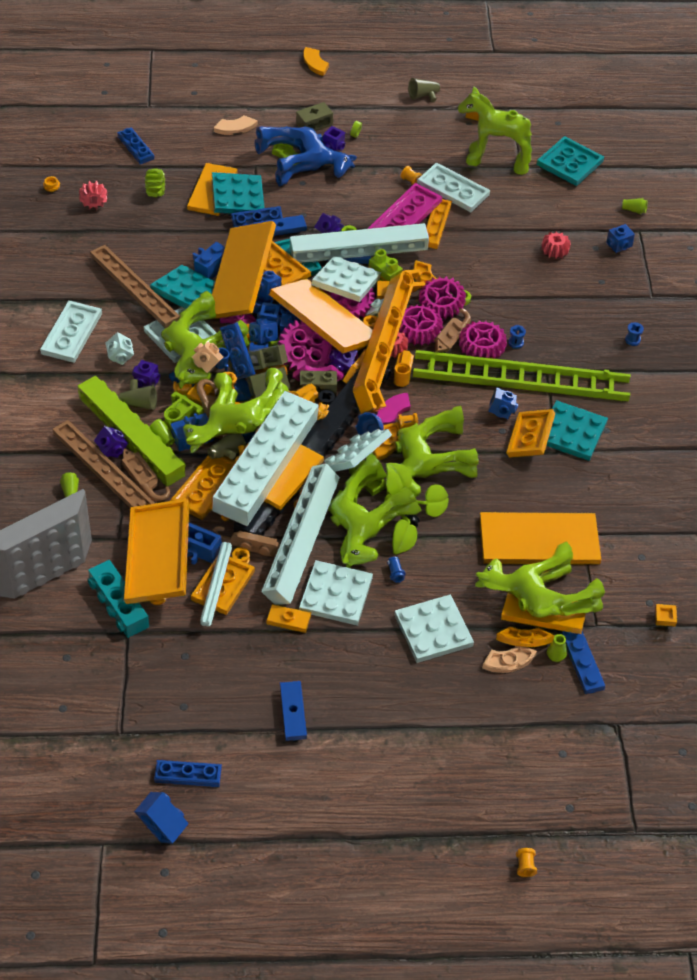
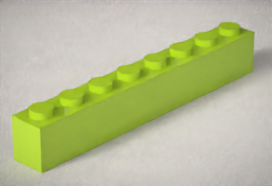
(139, 436)

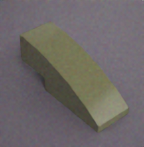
(266, 357)

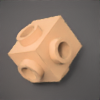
(206, 356)

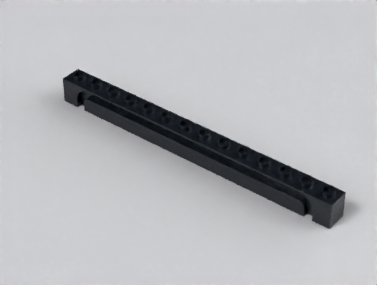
(320, 440)

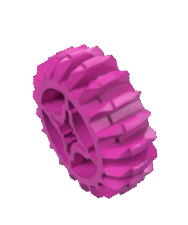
(439, 292)
(421, 324)
(487, 340)

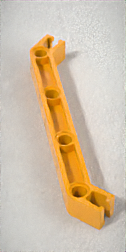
(382, 340)

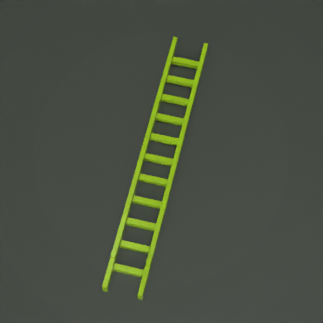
(521, 384)

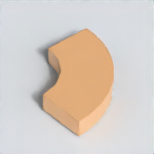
(228, 127)
(509, 660)

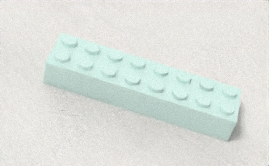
(265, 458)

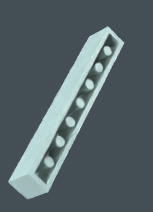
(359, 242)
(300, 535)

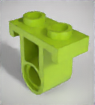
(181, 407)

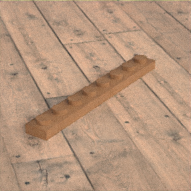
(135, 286)
(101, 465)

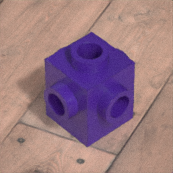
(334, 139)
(329, 224)
(342, 360)
(146, 374)
(111, 442)

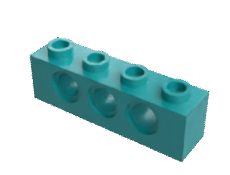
(111, 586)

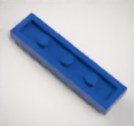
(583, 662)

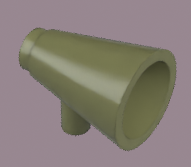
(419, 88)
(140, 397)
(226, 446)

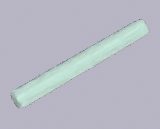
(216, 583)

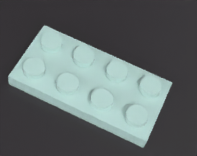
(453, 187)
(71, 331)

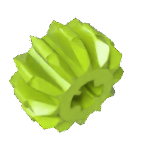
(155, 182)

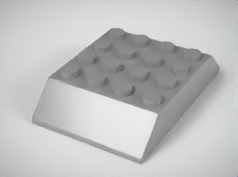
(44, 545)

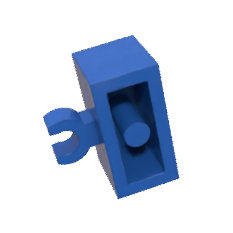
(208, 261)
(178, 433)
(202, 544)
(161, 817)

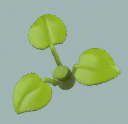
(436, 503)

